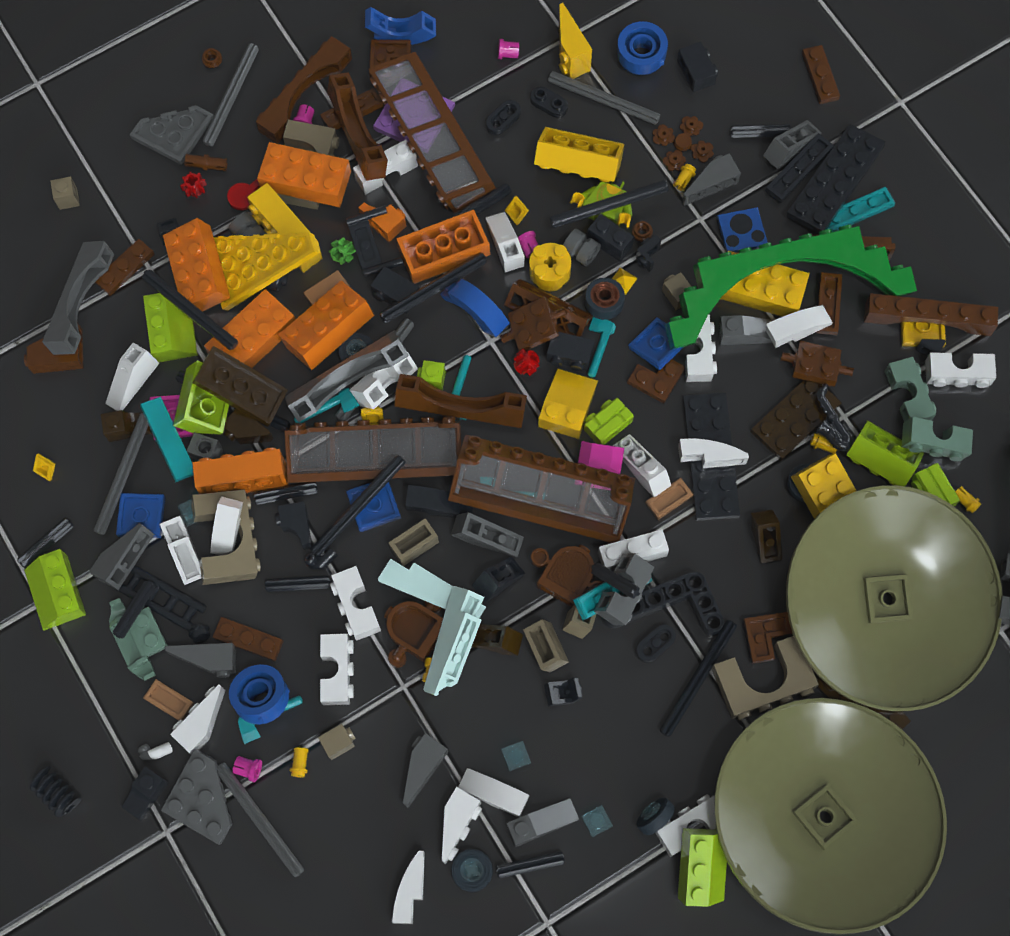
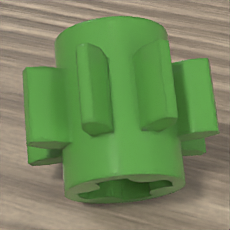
(342, 251)

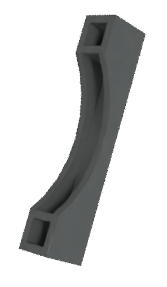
(90, 264)
(315, 393)

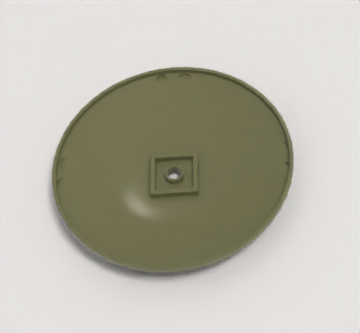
(940, 588)
(882, 808)

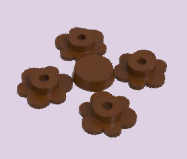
(683, 143)

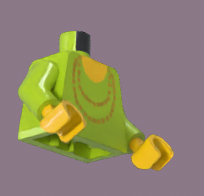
(601, 192)

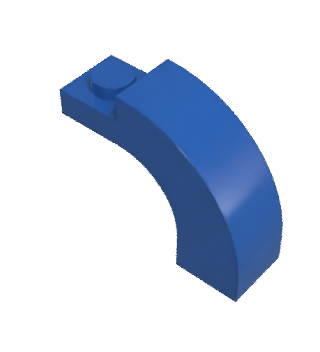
(416, 28)
(477, 305)

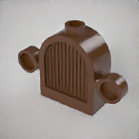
(566, 573)
(412, 630)

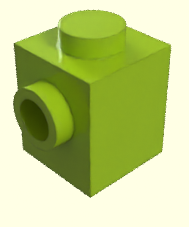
(433, 373)

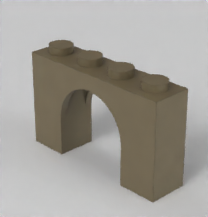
(310, 138)
(242, 562)
(742, 699)

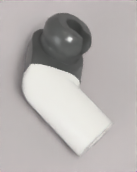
(155, 753)

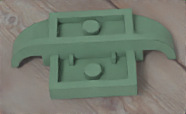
(140, 642)

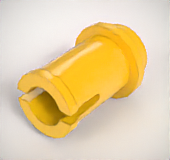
(684, 177)
(820, 442)
(967, 500)
(299, 762)

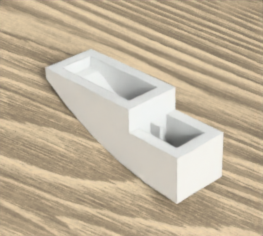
(797, 325)
(711, 453)
(226, 526)
(182, 549)
(494, 792)
(409, 890)

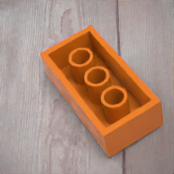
(305, 174)
(442, 246)
(196, 264)
(326, 325)
(255, 329)
(241, 472)

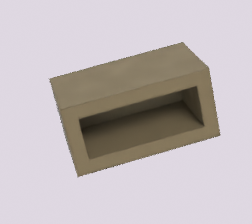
(413, 542)
(546, 645)

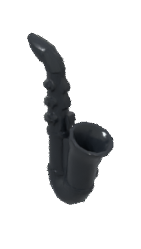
(834, 431)

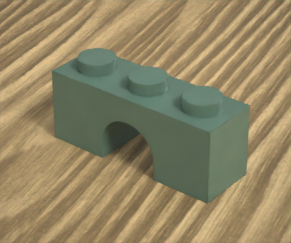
(907, 375)
(919, 437)

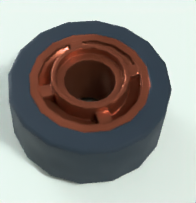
(604, 308)

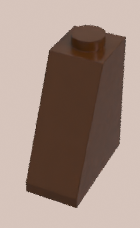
(41, 360)

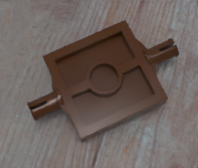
(533, 324)
(817, 363)

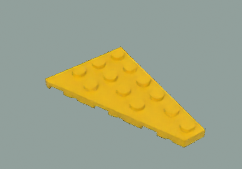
(260, 260)

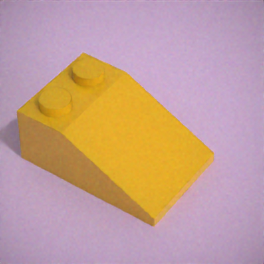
(574, 49)
(567, 403)

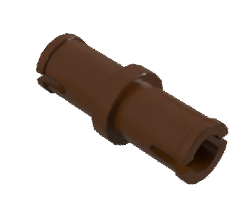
(206, 162)

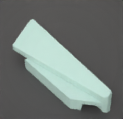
(419, 583)
(454, 640)

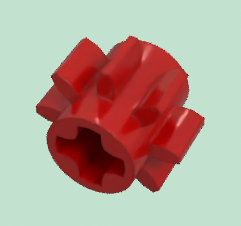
(189, 187)
(526, 362)

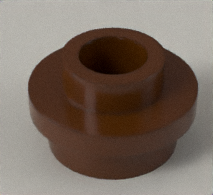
(211, 53)
(642, 225)

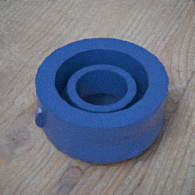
(642, 36)
(253, 682)

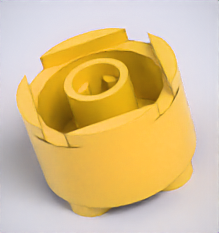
(548, 256)

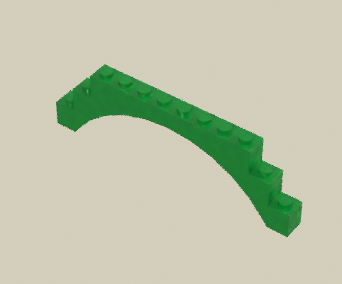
(837, 248)

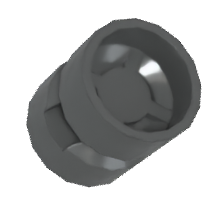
(245, 225)
(582, 248)

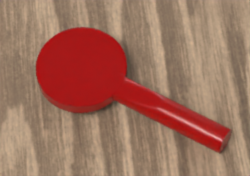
(239, 192)

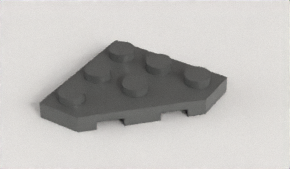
(173, 132)
(200, 799)

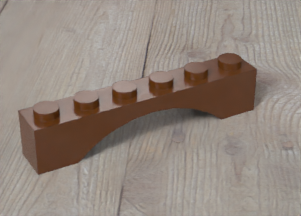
(327, 61)
(345, 102)
(964, 316)
(419, 395)

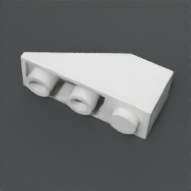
(505, 242)
(130, 375)
(644, 466)
(198, 725)
(457, 815)

